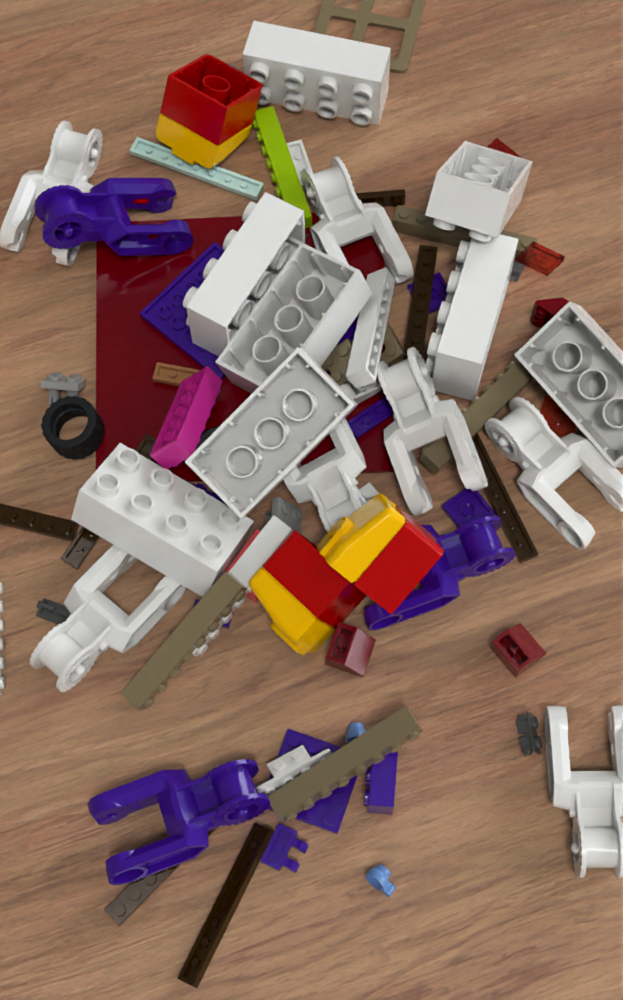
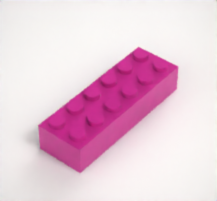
(186, 418)

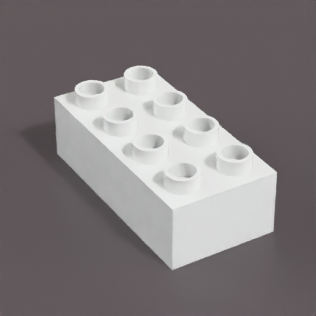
(318, 72)
(478, 190)
(243, 272)
(303, 308)
(470, 315)
(582, 375)
(271, 432)
(161, 519)

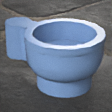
(354, 730)
(379, 879)

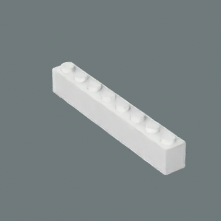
(371, 330)
(251, 560)

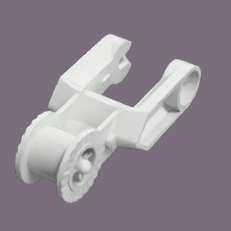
(70, 163)
(347, 219)
(420, 421)
(548, 463)
(331, 478)
(98, 622)
(590, 797)

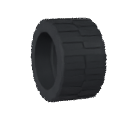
(59, 414)

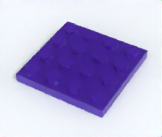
(326, 812)

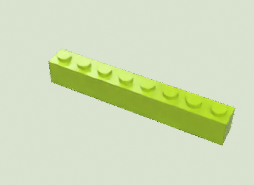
(280, 161)

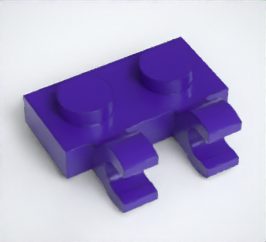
(279, 847)

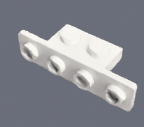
(289, 767)

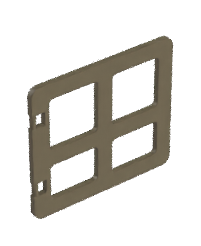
(365, 17)

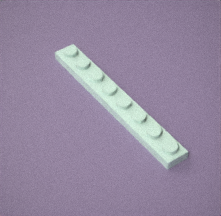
(216, 175)

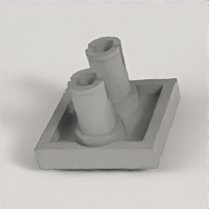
(59, 382)
(286, 512)

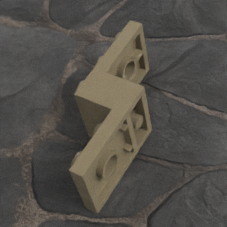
(339, 358)

